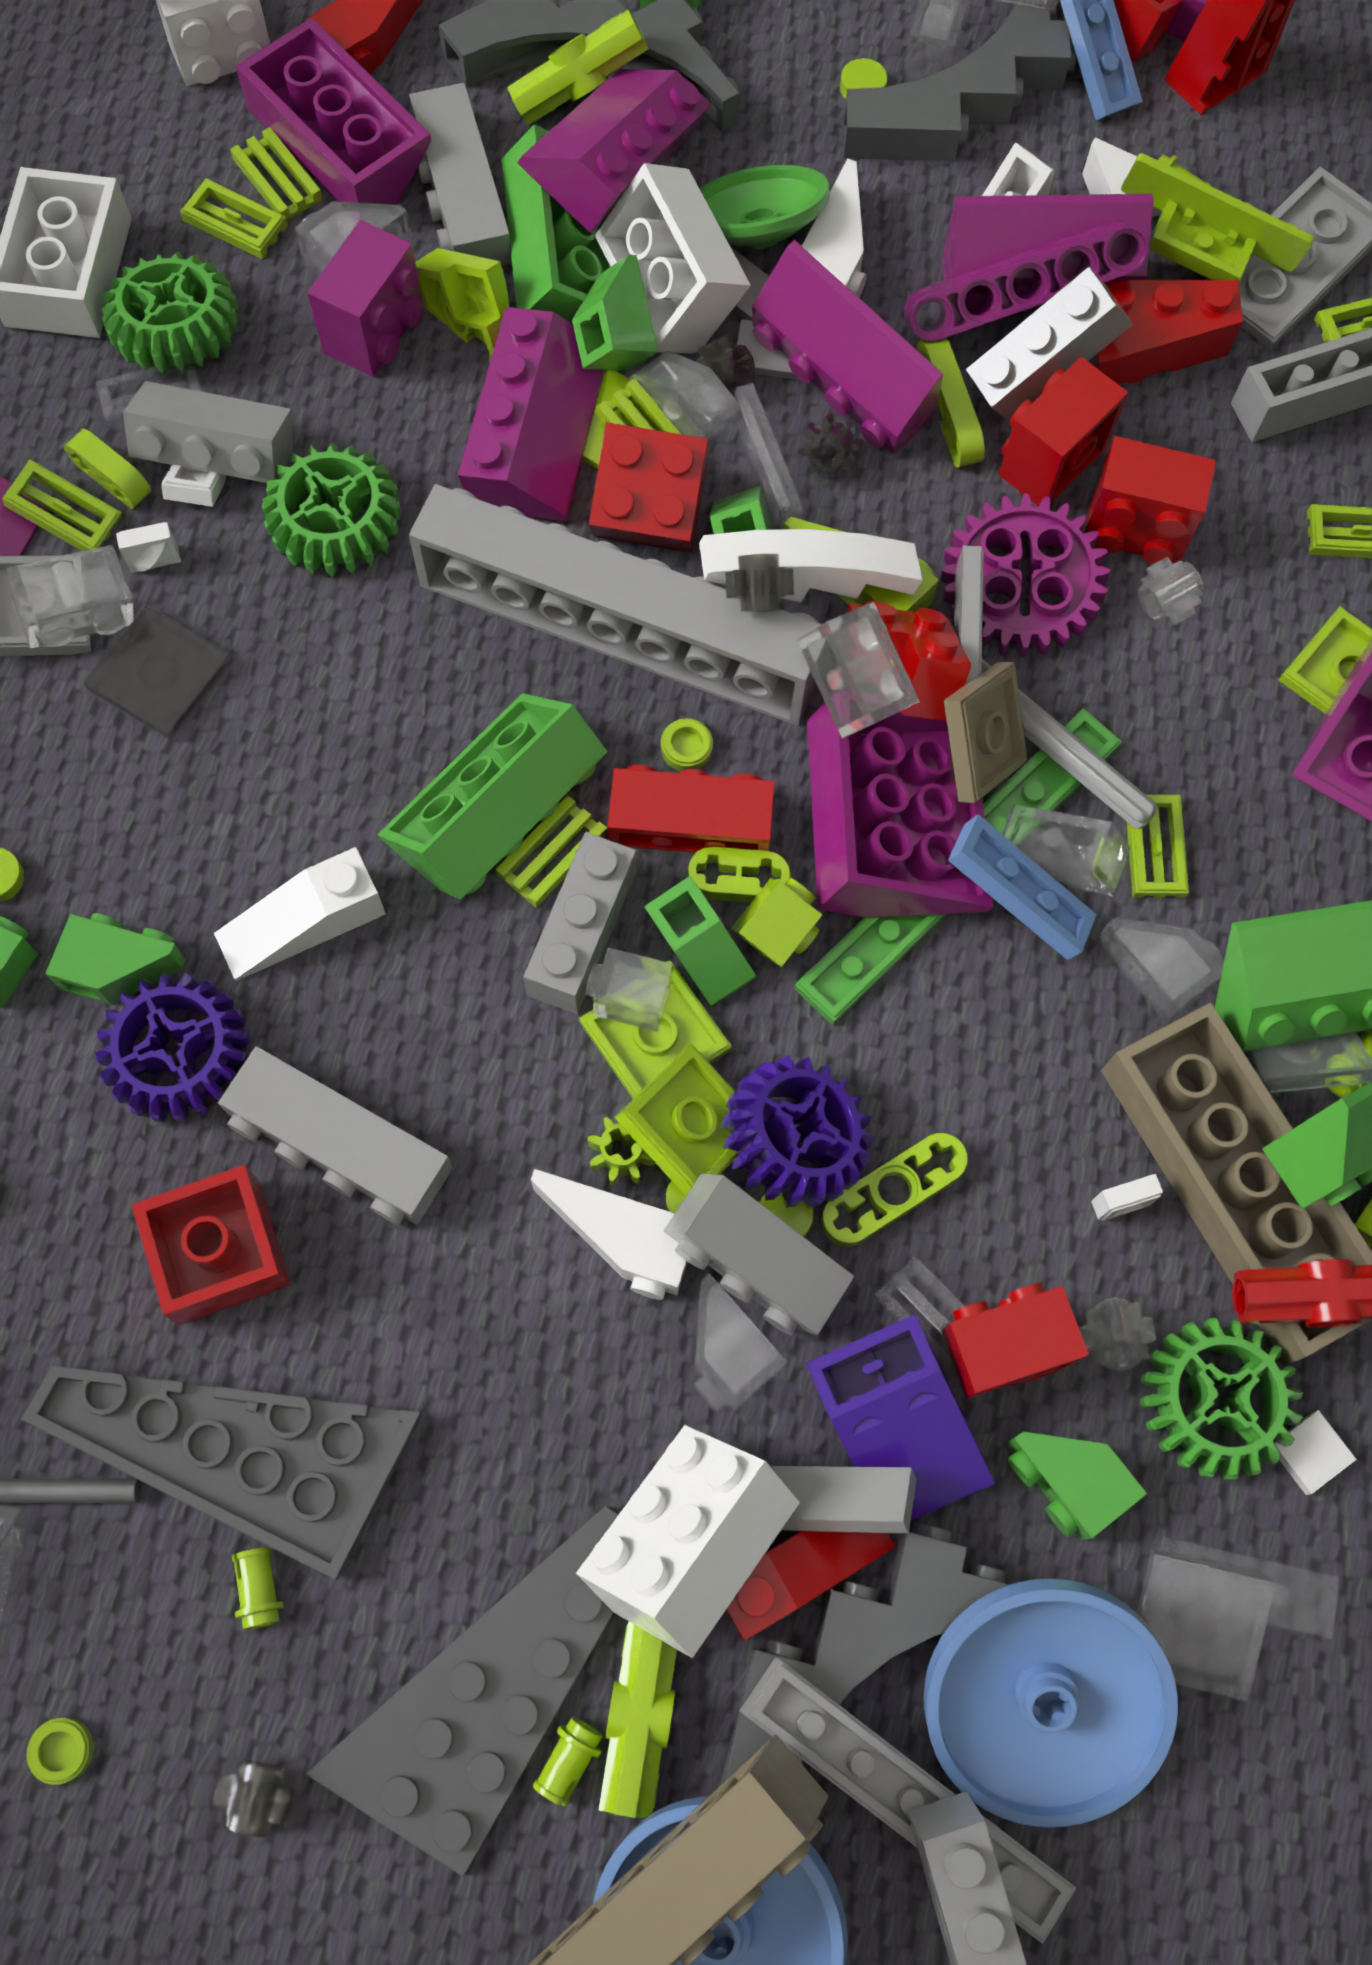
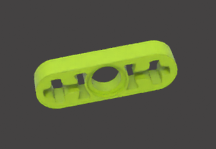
(959, 421)
(920, 1155)

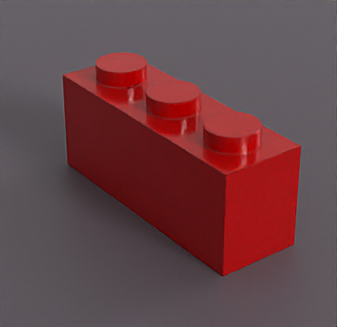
(689, 810)

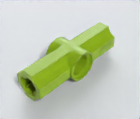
(578, 67)
(638, 1724)

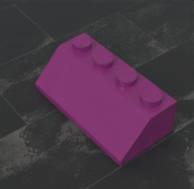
(333, 116)
(610, 135)
(1004, 226)
(845, 350)
(531, 417)

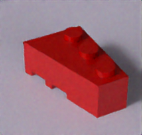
(1227, 49)
(1172, 326)

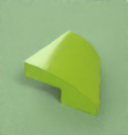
(464, 293)

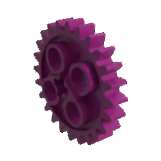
(1071, 576)

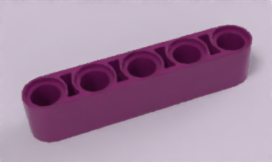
(999, 278)

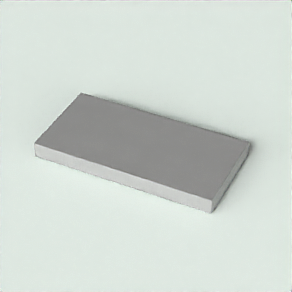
(1342, 229)

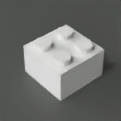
(212, 35)

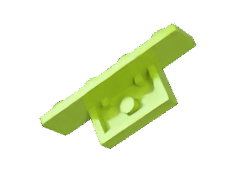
(1210, 228)

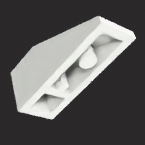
(837, 231)
(301, 914)
(620, 1231)

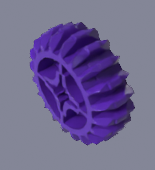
(151, 1056)
(768, 1138)

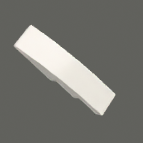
(819, 559)

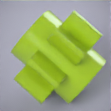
(615, 1163)

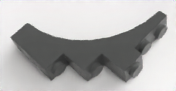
(523, 33)
(933, 113)
(863, 1634)

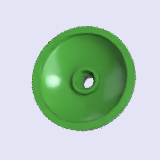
(766, 203)

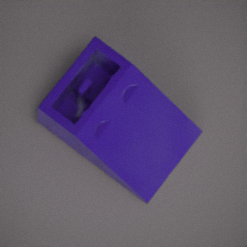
(901, 1412)

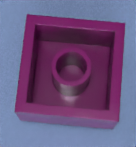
(367, 298)

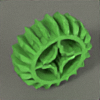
(170, 312)
(318, 530)
(1238, 1413)

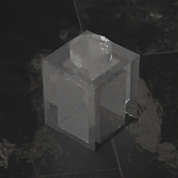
(630, 989)

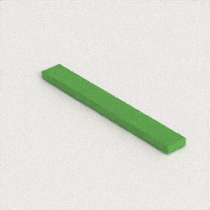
(882, 942)

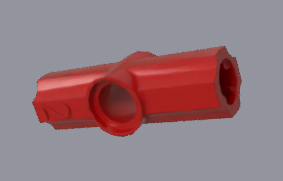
(1313, 1293)

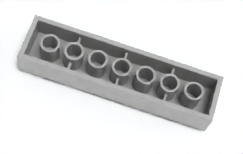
(612, 602)

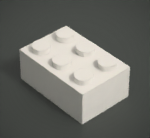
(60, 251)
(681, 255)
(688, 1539)

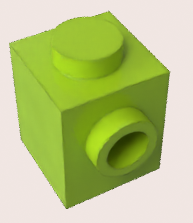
(779, 920)

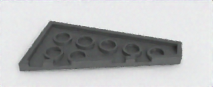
(260, 1462)
(465, 1726)

